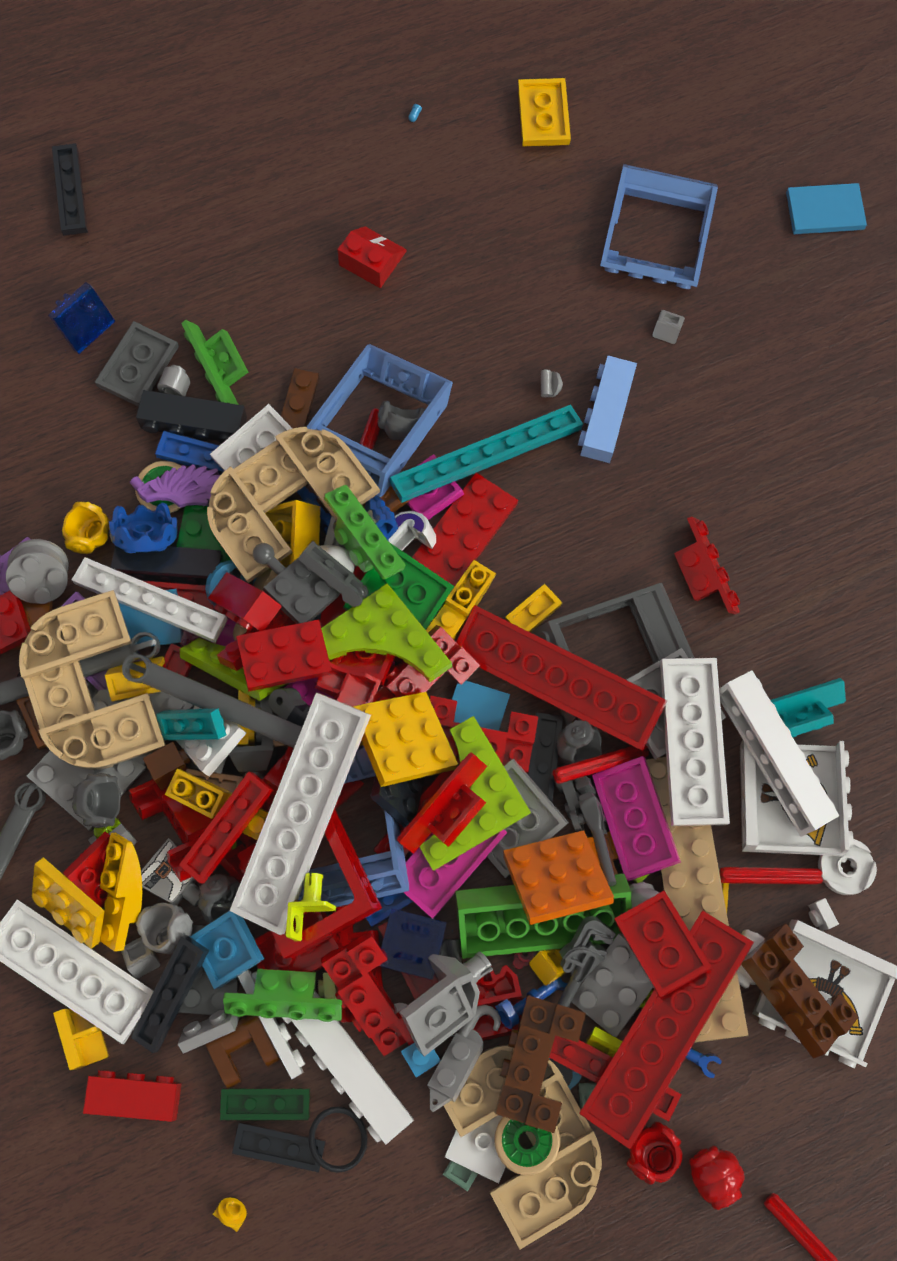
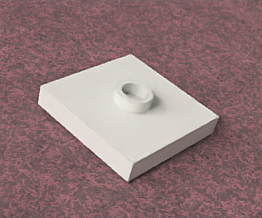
(478, 1151)

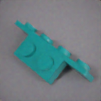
(808, 709)

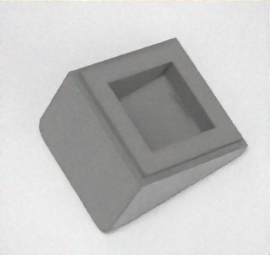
(668, 326)
(139, 958)

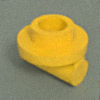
(231, 1213)

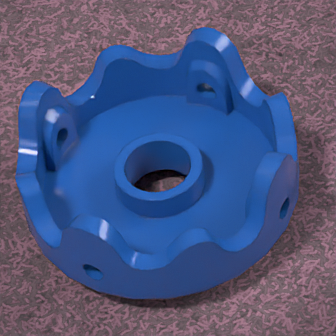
(143, 529)

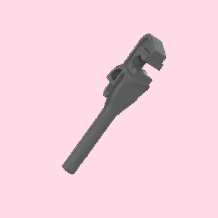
(597, 823)
(582, 956)

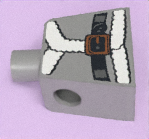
(162, 881)

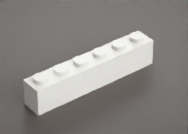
(777, 754)
(355, 1076)

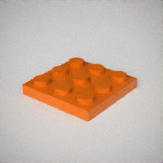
(557, 877)

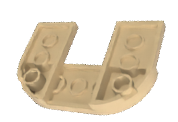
(271, 476)
(61, 696)
(544, 1200)

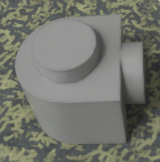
(174, 381)

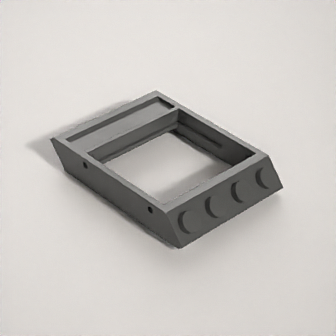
(653, 617)

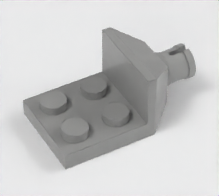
(446, 1004)

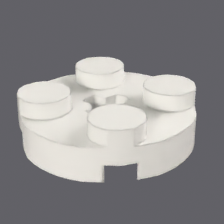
(850, 882)

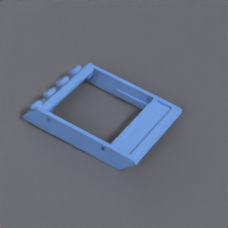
(665, 189)
(402, 377)
(384, 870)

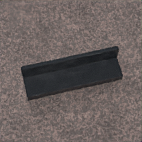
(169, 566)

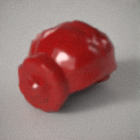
(655, 1154)
(717, 1176)

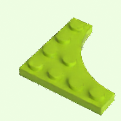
(385, 627)
(204, 656)
(503, 801)

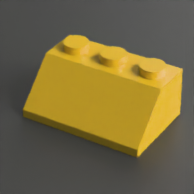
(298, 526)

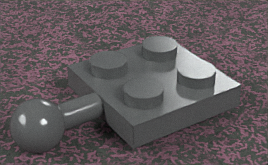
(295, 587)

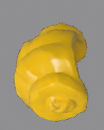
(85, 528)

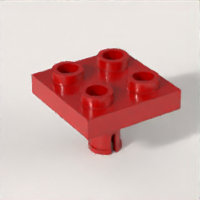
(87, 870)

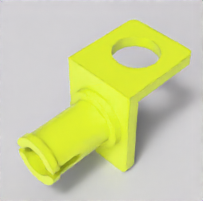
(310, 903)

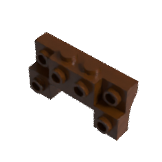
(794, 996)
(529, 1059)

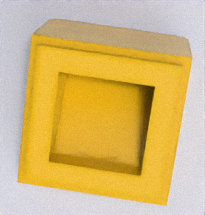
(547, 965)

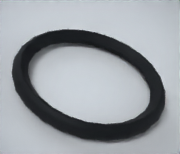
(332, 1168)

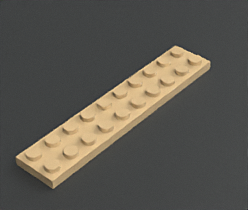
(697, 887)

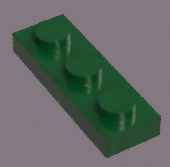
(265, 1104)

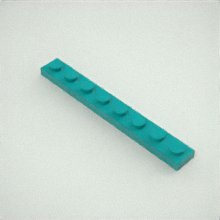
(485, 453)

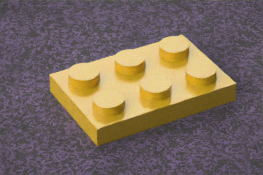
(544, 112)
(67, 903)

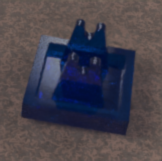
(81, 317)
(410, 942)

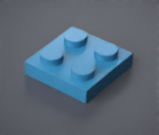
(230, 948)

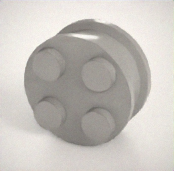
(37, 571)

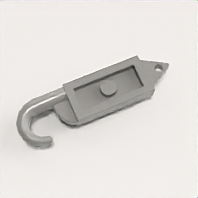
(459, 1060)

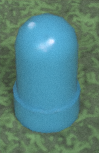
(416, 109)

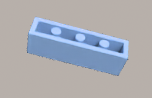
(608, 409)

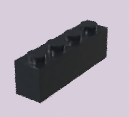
(189, 416)

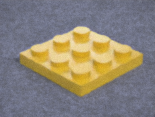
(405, 739)

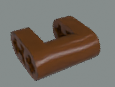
(247, 1030)

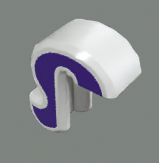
(411, 526)

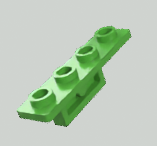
(218, 358)
(361, 535)
(283, 995)

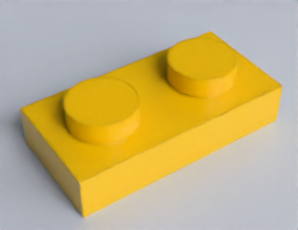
(534, 609)

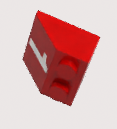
(369, 255)

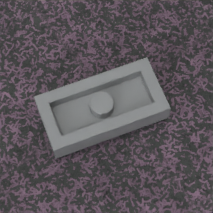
(200, 1033)

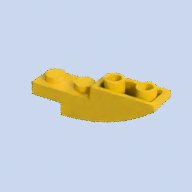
(462, 599)
(208, 799)
(123, 883)

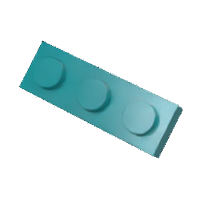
(191, 724)

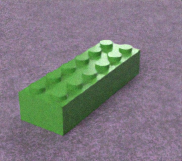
(496, 922)

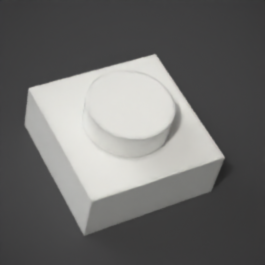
(822, 915)

